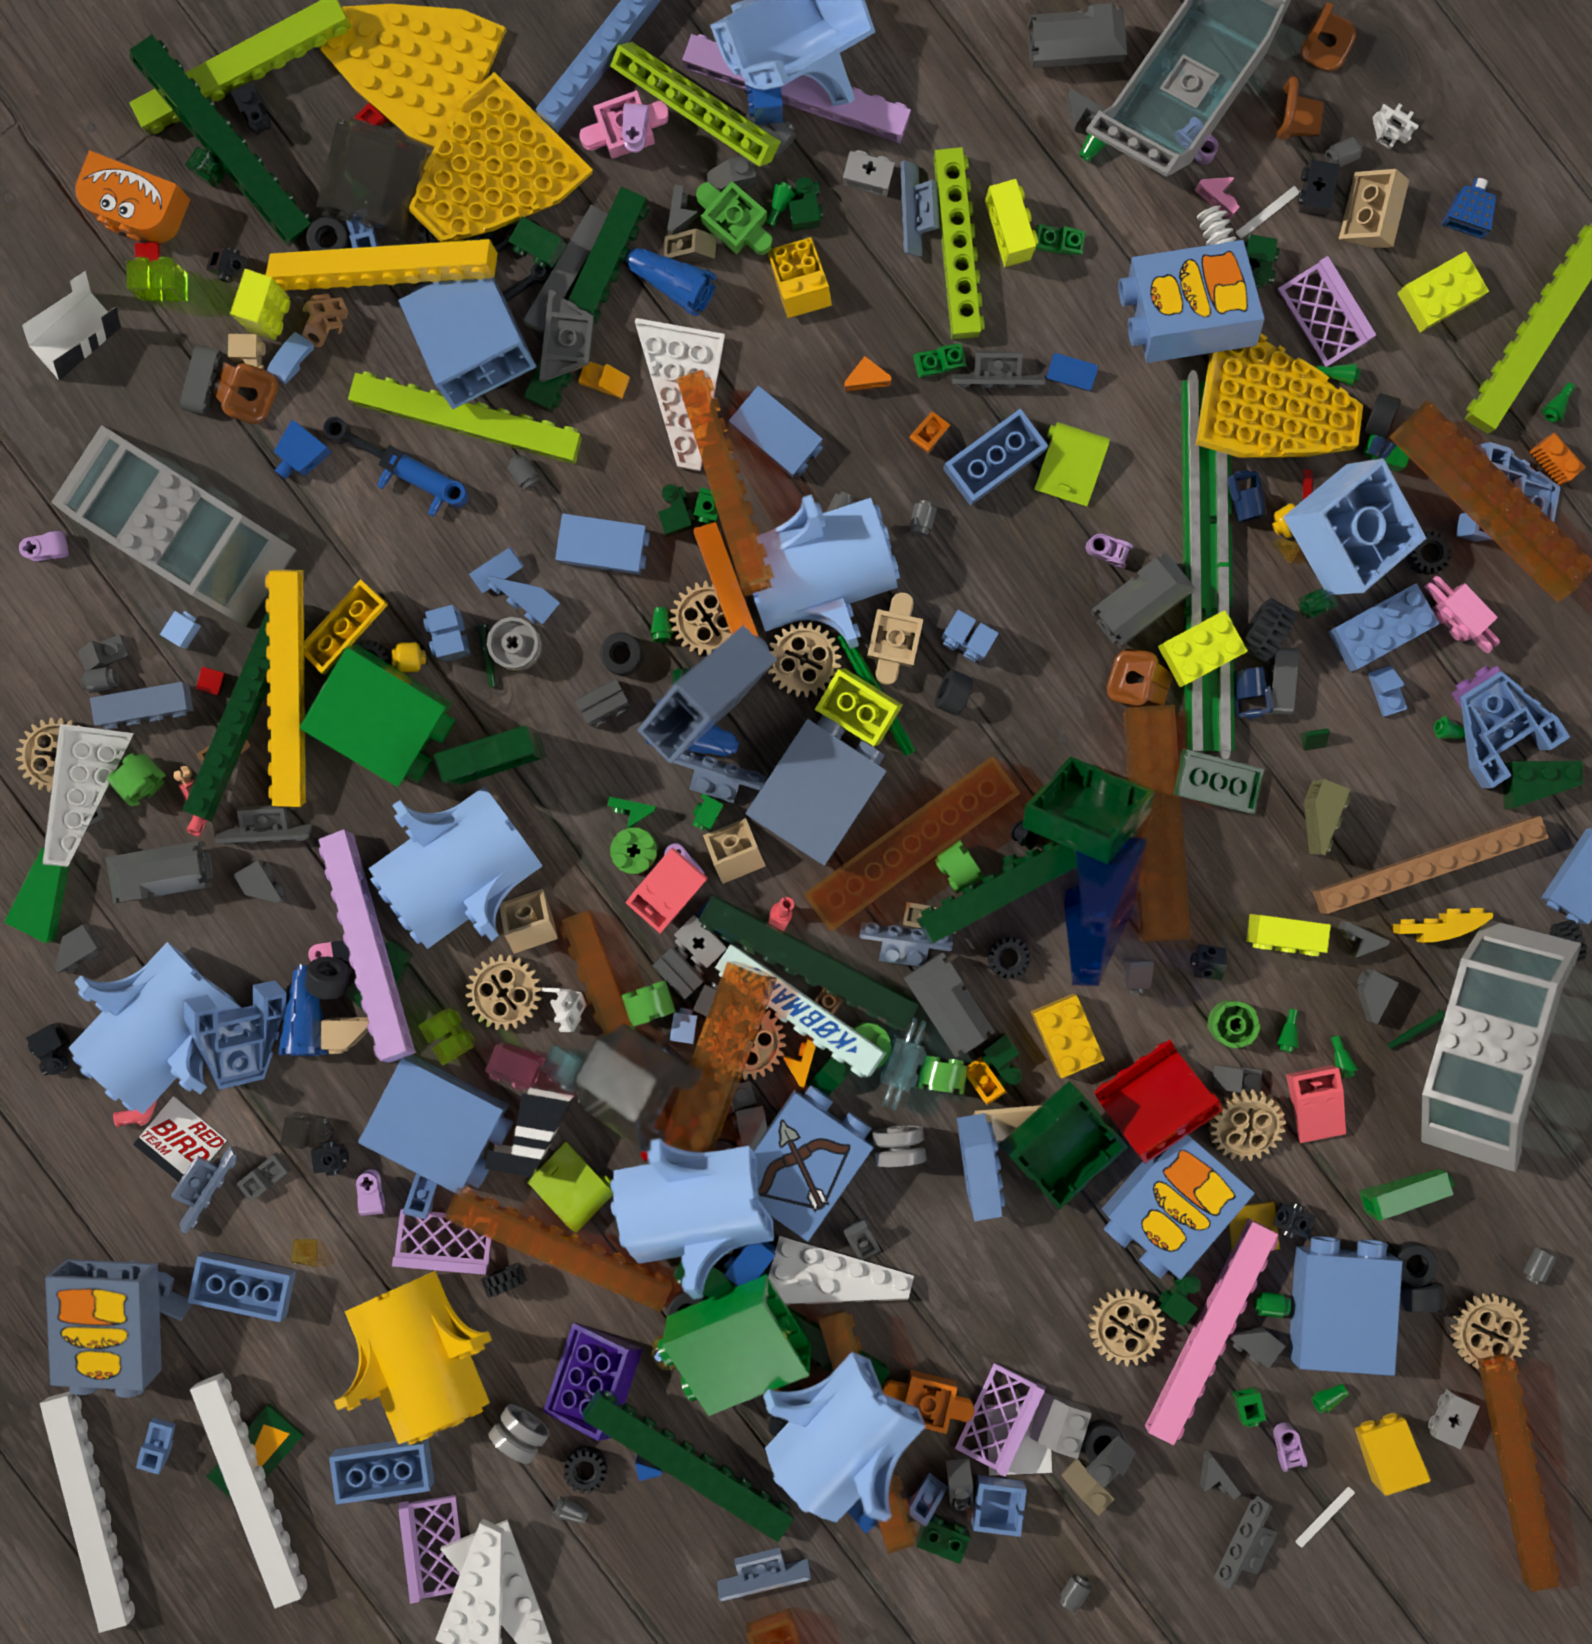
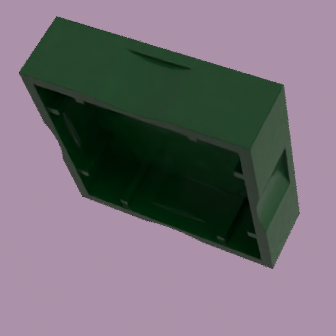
(490, 755)
(1088, 809)
(1063, 1145)

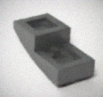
(263, 1177)

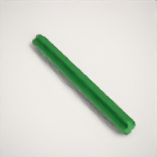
(864, 673)

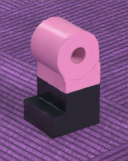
(332, 949)

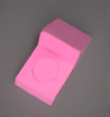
(1213, 192)

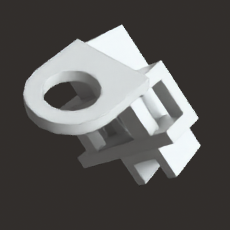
(1391, 130)
(567, 1008)

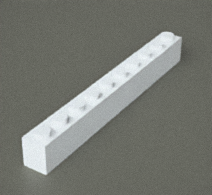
(249, 1490)
(87, 1511)

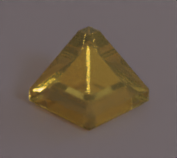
(1286, 548)
(305, 1252)

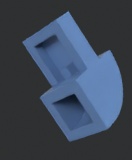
(362, 236)
(156, 1446)

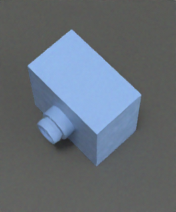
(1355, 527)

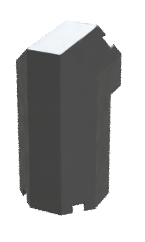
(1078, 37)
(1142, 600)
(159, 872)
(949, 1005)

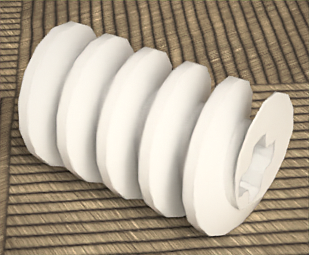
(1215, 226)

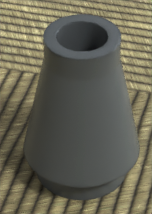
(569, 1510)

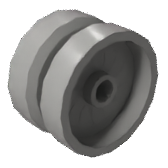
(501, 639)
(899, 1146)
(519, 1434)

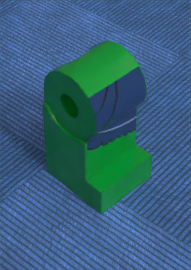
(1383, 449)

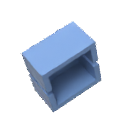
(445, 629)
(978, 643)
(996, 1505)

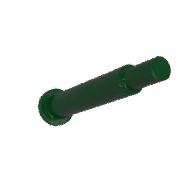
(488, 660)
(1418, 1029)

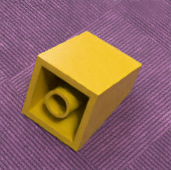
(1391, 1454)

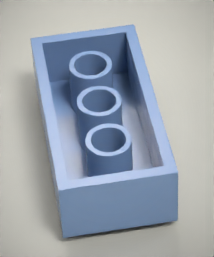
(995, 457)
(1383, 627)
(981, 1166)
(242, 1286)
(381, 1470)

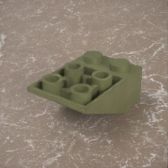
(1322, 813)

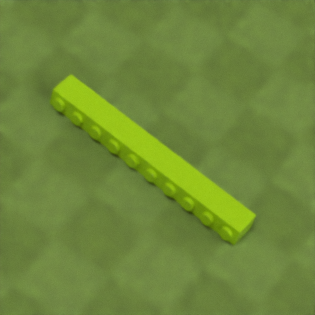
(250, 59)
(1534, 336)
(468, 419)

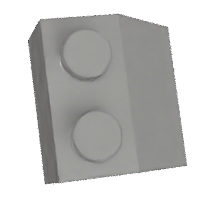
(1060, 1425)

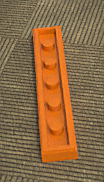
(723, 578)

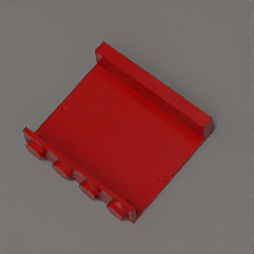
(1157, 1101)

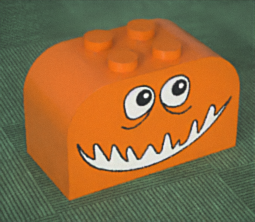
(130, 199)

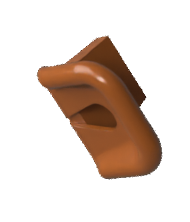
(1320, 55)
(1302, 114)
(245, 376)
(1155, 682)

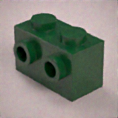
(538, 243)
(943, 1538)

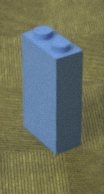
(776, 432)
(602, 544)
(1572, 885)

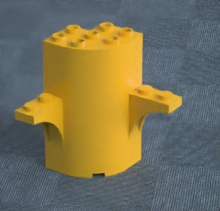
(416, 1360)

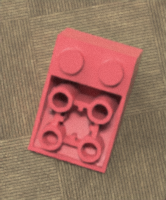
(666, 890)
(1317, 1103)

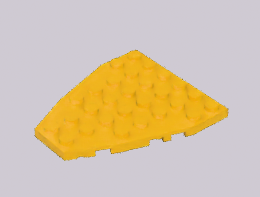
(415, 62)
(493, 166)
(1274, 406)

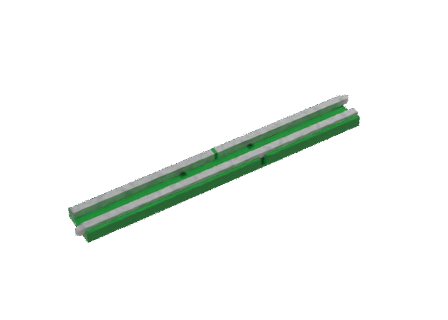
(1209, 568)

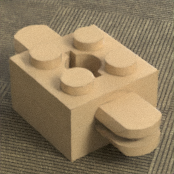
(894, 638)

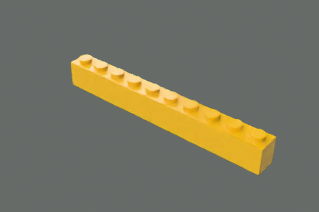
(383, 265)
(286, 687)

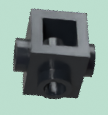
(227, 264)
(1209, 962)
(323, 1163)
(1289, 1219)

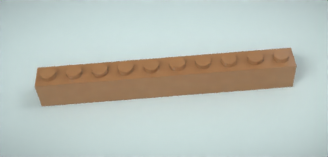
(1430, 864)

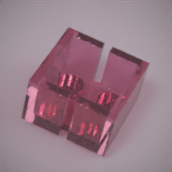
(514, 1066)

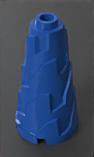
(681, 282)
(714, 741)
(302, 1020)

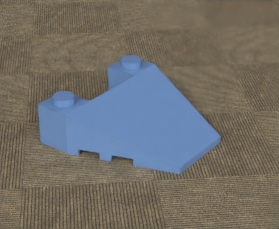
(1534, 485)
(1497, 717)
(240, 1040)

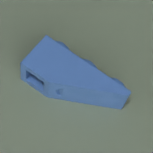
(531, 598)

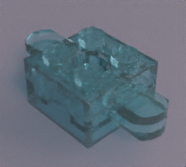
(902, 1063)

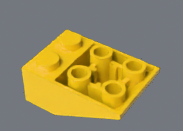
(799, 277)

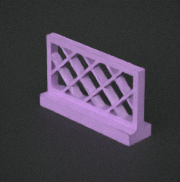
(1344, 300)
(436, 1262)
(1019, 1427)
(411, 1550)

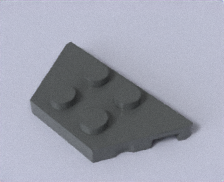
(565, 338)

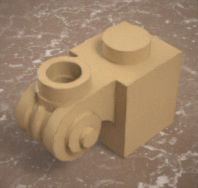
(246, 349)

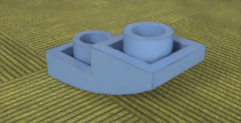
(290, 355)
(499, 566)

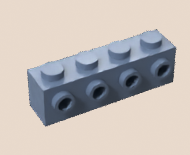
(141, 704)

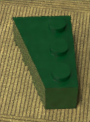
(1539, 780)
(399, 961)

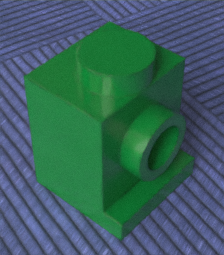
(705, 516)
(706, 813)
(1247, 1397)

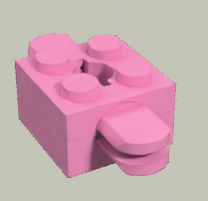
(610, 124)
(1463, 613)

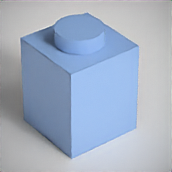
(181, 629)
(684, 1026)

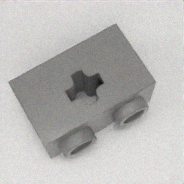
(879, 178)
(713, 945)
(1456, 1430)

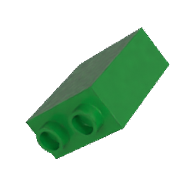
(379, 717)
(735, 1346)

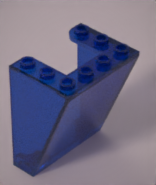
(1100, 909)

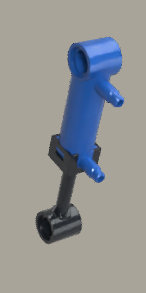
(399, 464)

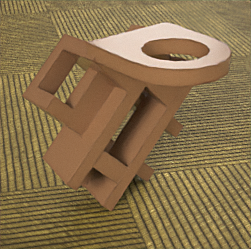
(318, 322)

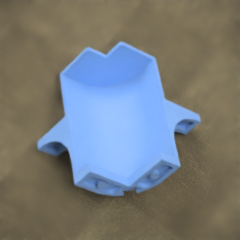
(791, 38)
(825, 565)
(453, 868)
(142, 1034)
(690, 1208)
(840, 1441)

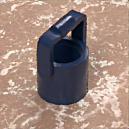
(1250, 502)
(1251, 684)

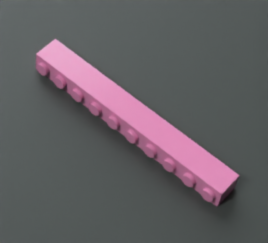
(1211, 1332)

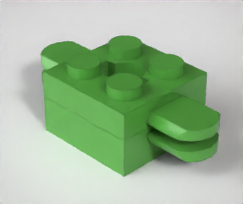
(734, 218)

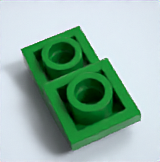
(1060, 241)
(939, 361)

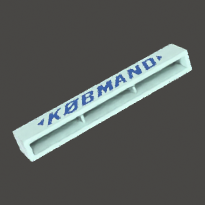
(813, 1019)

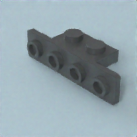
(998, 368)
(263, 824)
(1248, 1545)

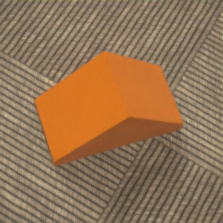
(867, 376)

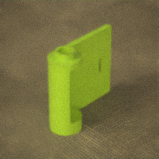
(1071, 460)
(573, 1190)

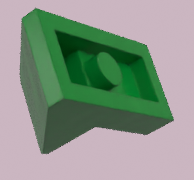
(637, 810)

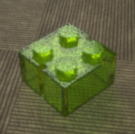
(149, 279)
(440, 1025)

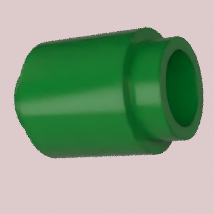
(1272, 1304)

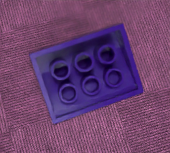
(587, 1364)

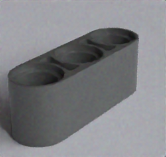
(201, 379)
(1283, 680)

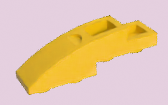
(1449, 926)

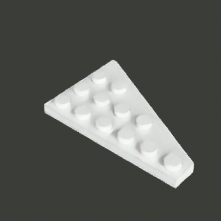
(670, 354)

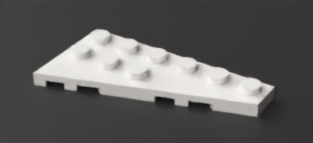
(79, 782)
(822, 1276)
(477, 1600)
(520, 1607)

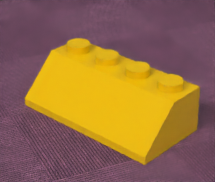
(343, 626)

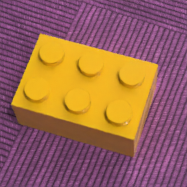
(1067, 1035)

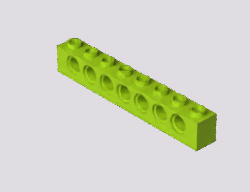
(695, 103)
(955, 161)

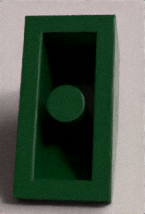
(830, 1075)

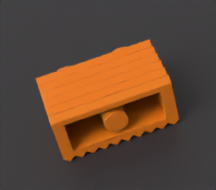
(1557, 459)

